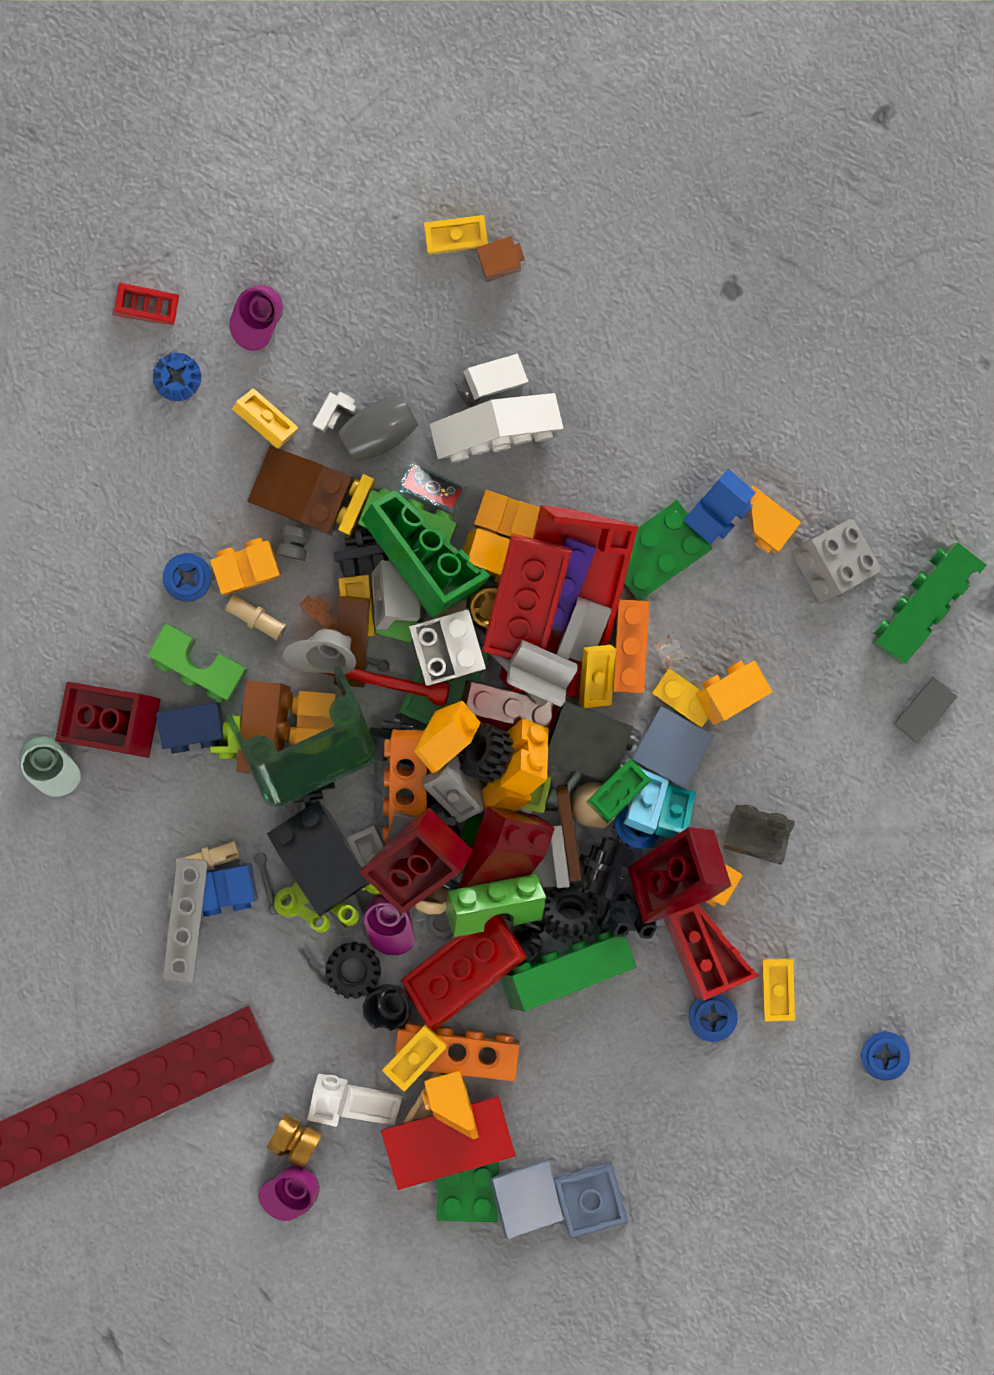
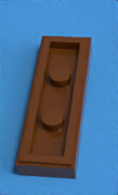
(354, 622)
(568, 832)

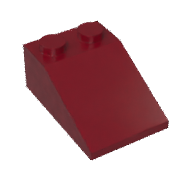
(108, 719)
(506, 846)
(417, 861)
(679, 874)

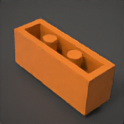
(631, 646)

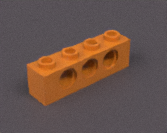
(397, 748)
(501, 1068)

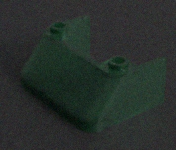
(313, 761)

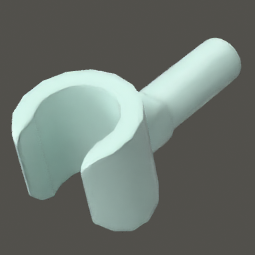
(552, 800)

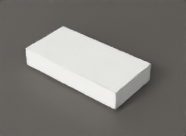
(495, 376)
(369, 1105)

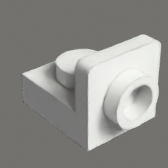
(329, 412)
(326, 1099)

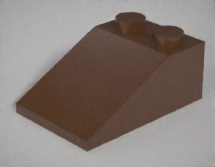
(300, 490)

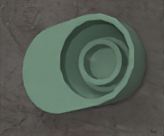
(49, 767)

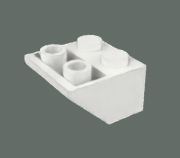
(447, 647)

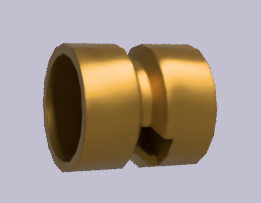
(482, 604)
(294, 1141)

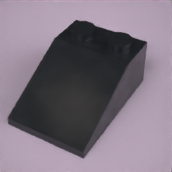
(318, 857)

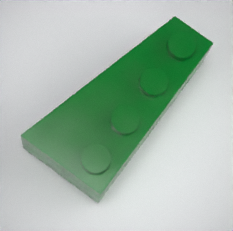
(422, 555)
(926, 602)
(567, 971)

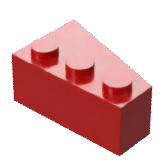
(706, 954)

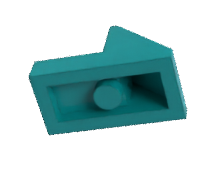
(675, 811)

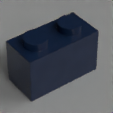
(190, 726)

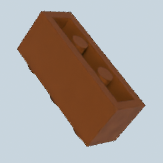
(265, 715)

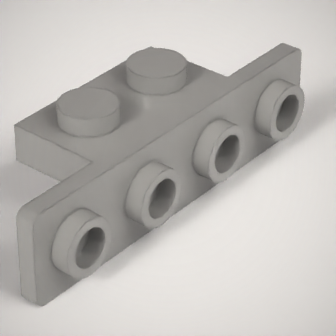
(185, 920)

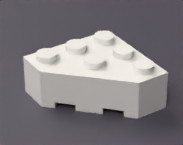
(496, 426)

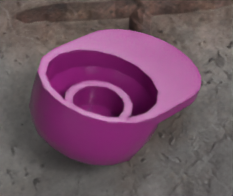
(255, 317)
(387, 927)
(289, 1193)

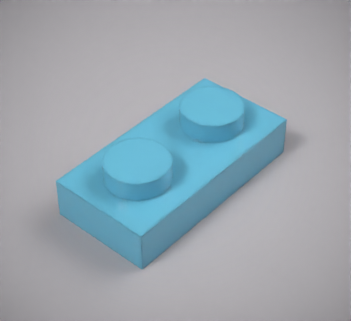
(647, 805)

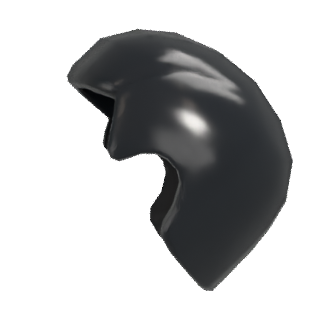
(387, 1007)

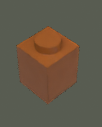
(500, 258)

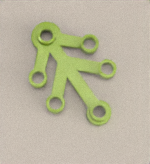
(298, 907)

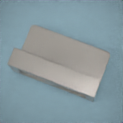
(392, 596)
(583, 628)
(540, 672)
(455, 790)
(553, 868)

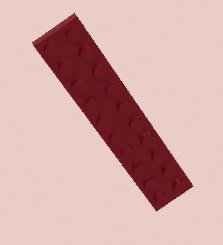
(131, 1094)

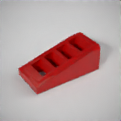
(147, 293)

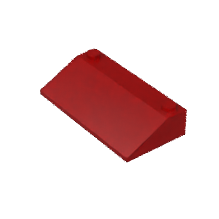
(606, 571)

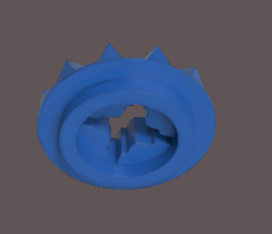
(191, 377)
(173, 579)
(628, 835)
(724, 1026)
(895, 1066)

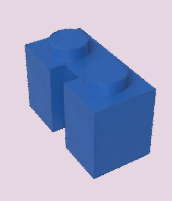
(719, 506)
(229, 887)

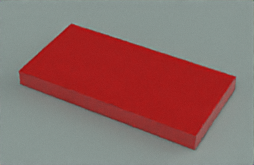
(526, 595)
(462, 971)
(432, 1150)

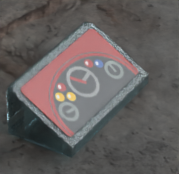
(432, 488)

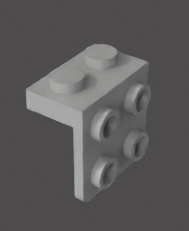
(836, 561)

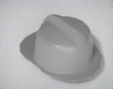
(321, 653)

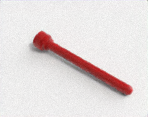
(436, 692)

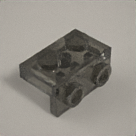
(758, 833)

